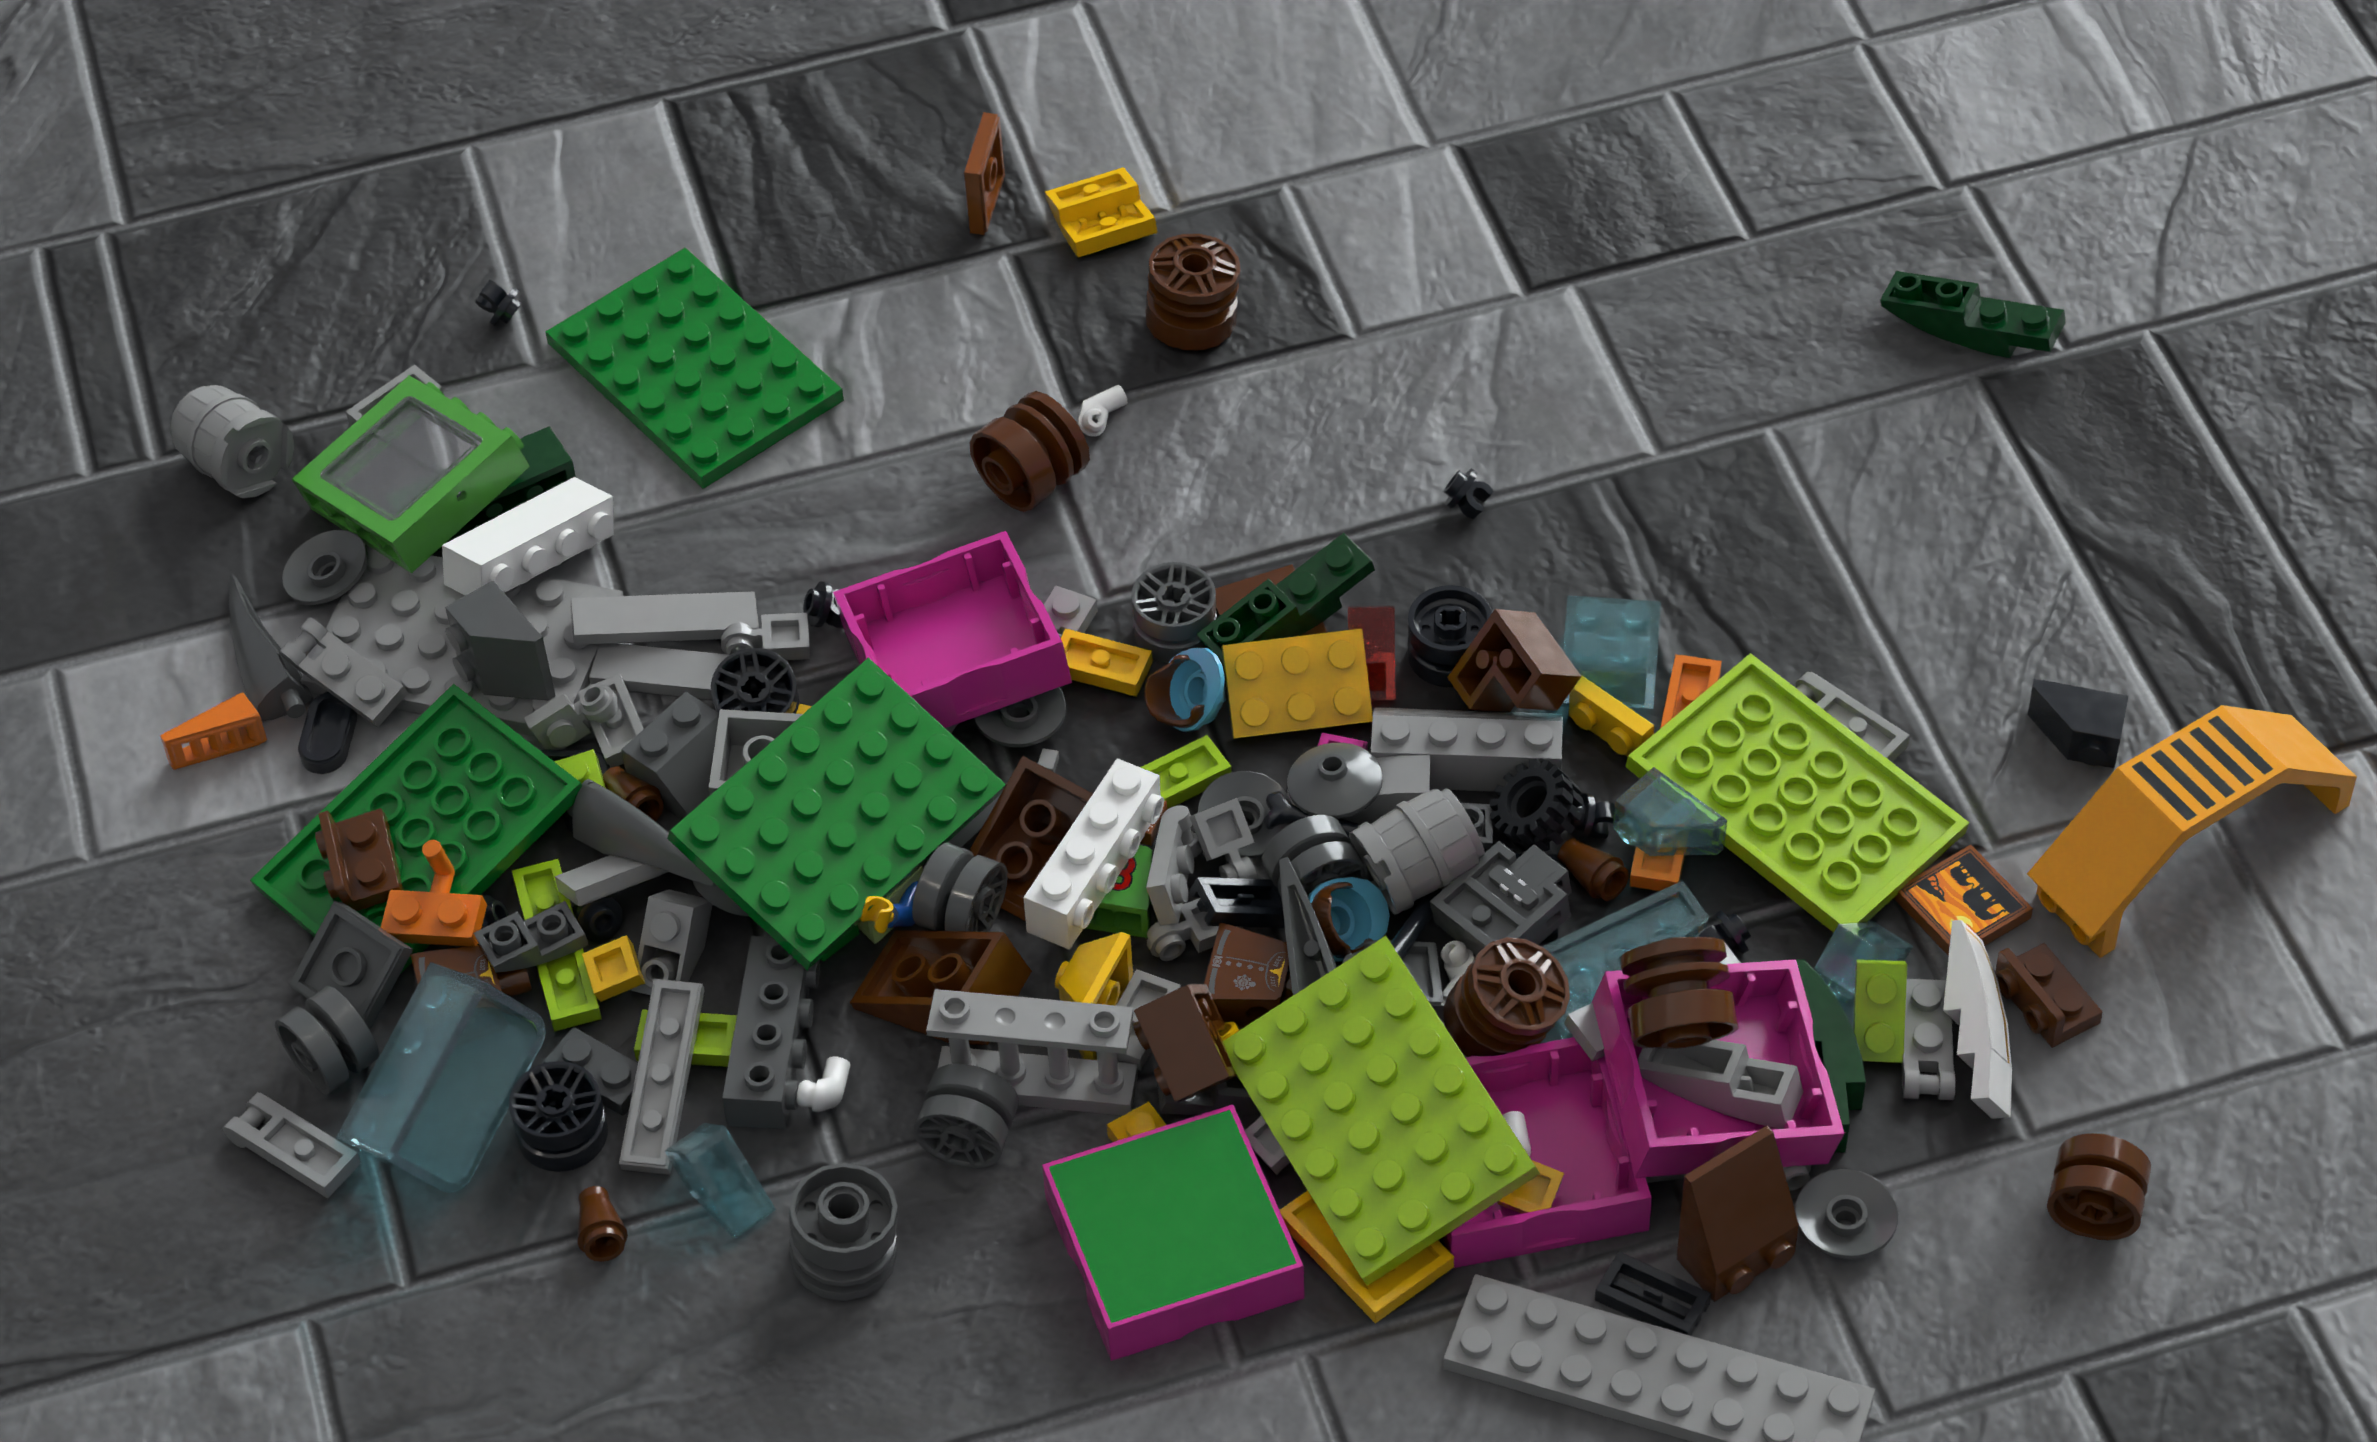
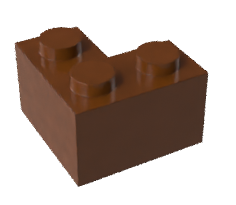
(1514, 665)
(1185, 1041)

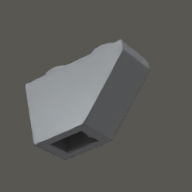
(672, 937)

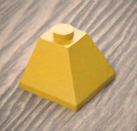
(1097, 974)

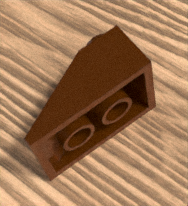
(1028, 826)
(919, 962)
(1737, 1216)

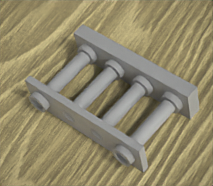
(1059, 1025)

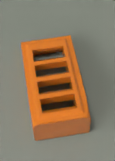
(215, 733)

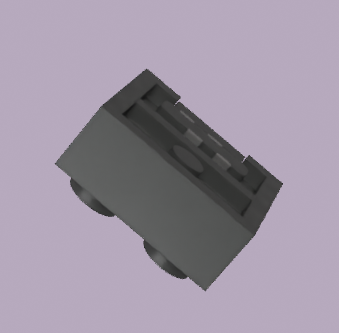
(1504, 899)

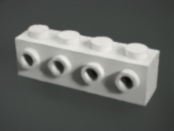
(529, 538)
(1093, 854)

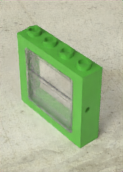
(404, 466)

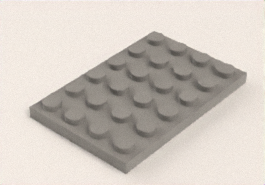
(401, 625)

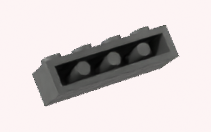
(768, 1037)

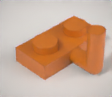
(435, 915)

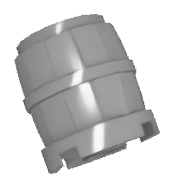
(231, 440)
(1418, 847)

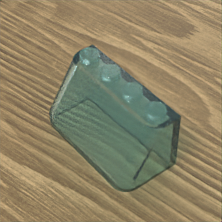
(444, 1079)

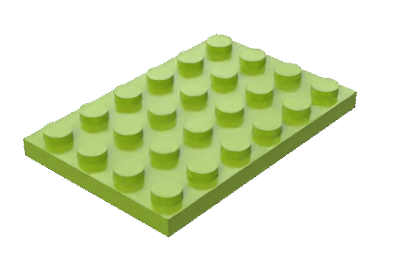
(1801, 794)
(1378, 1110)

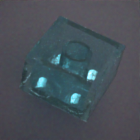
(1615, 645)

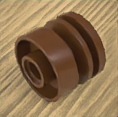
(1192, 291)
(1029, 451)
(1677, 981)
(1506, 999)

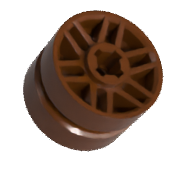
(2099, 1186)

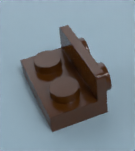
(359, 858)
(2046, 994)

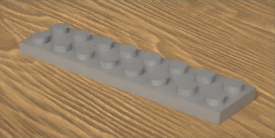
(1646, 1372)

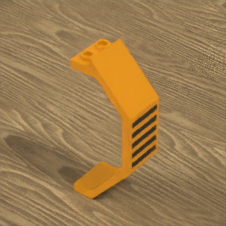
(2166, 799)

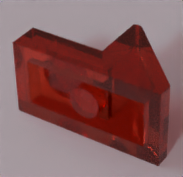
(1379, 647)

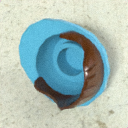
(1187, 690)
(1349, 914)

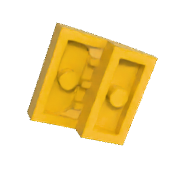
(1100, 212)

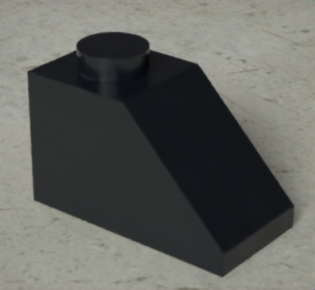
(2079, 720)

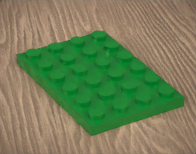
(694, 367)
(445, 779)
(836, 812)

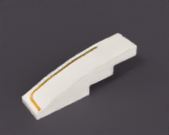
(1978, 1008)

